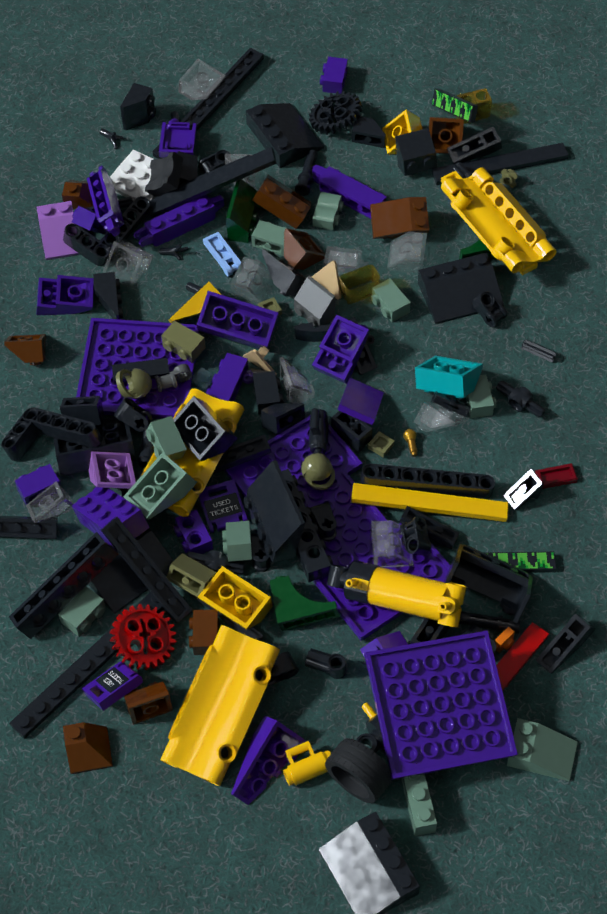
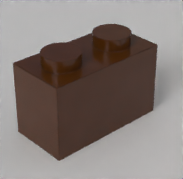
(205, 629)

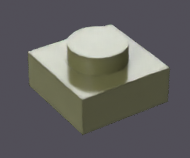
(271, 304)
(381, 444)

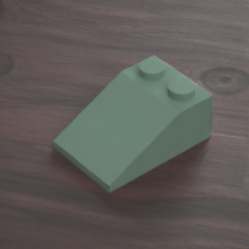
(160, 487)
(542, 750)

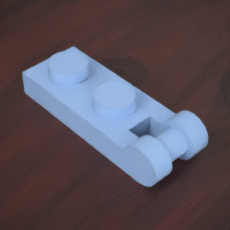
(222, 253)

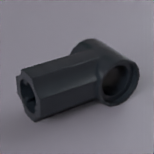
(325, 662)

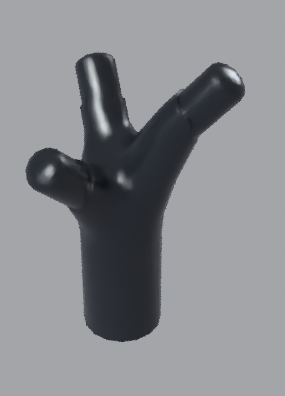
(111, 136)
(173, 251)

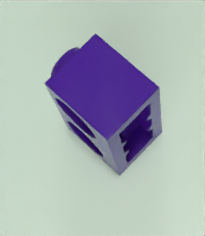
(196, 533)

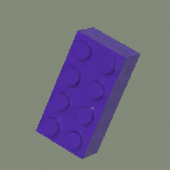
(237, 320)
(102, 506)

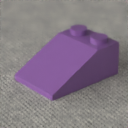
(52, 222)
(111, 470)

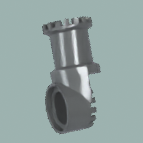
(174, 377)

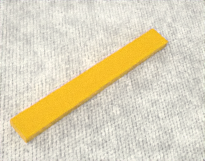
(429, 502)

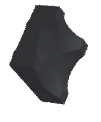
(164, 174)

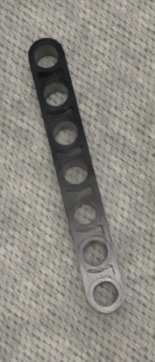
(436, 480)

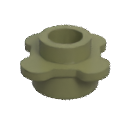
(511, 174)

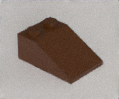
(398, 217)

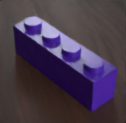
(229, 377)

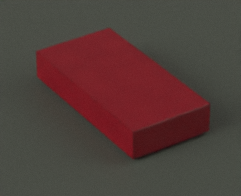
(557, 475)

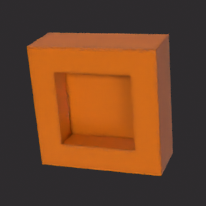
(504, 640)

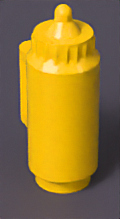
(306, 768)

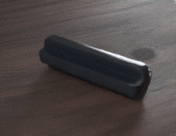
(539, 350)

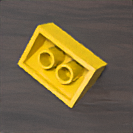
(236, 598)

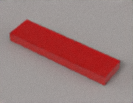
(520, 653)

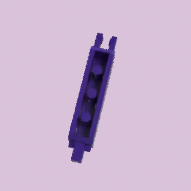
(353, 193)
(105, 201)
(179, 221)

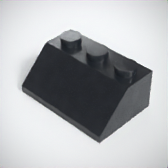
(203, 430)

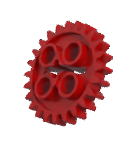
(161, 636)

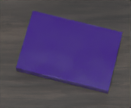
(360, 401)

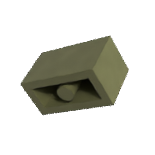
(183, 341)
(189, 574)

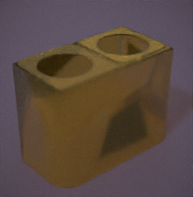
(477, 97)
(356, 278)

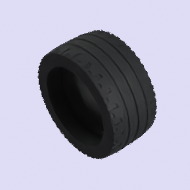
(359, 770)

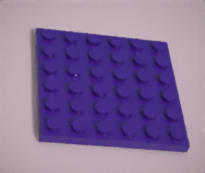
(126, 342)
(440, 704)

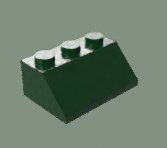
(242, 213)

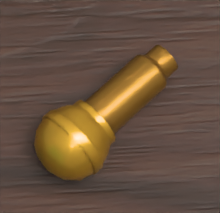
(410, 437)

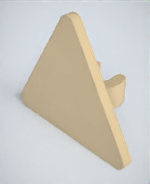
(329, 279)
(257, 358)

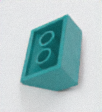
(448, 376)

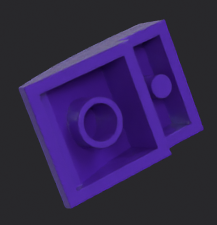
(64, 295)
(341, 349)

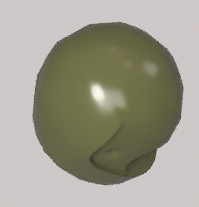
(138, 381)
(317, 468)

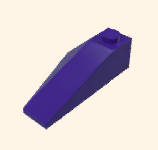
(264, 758)

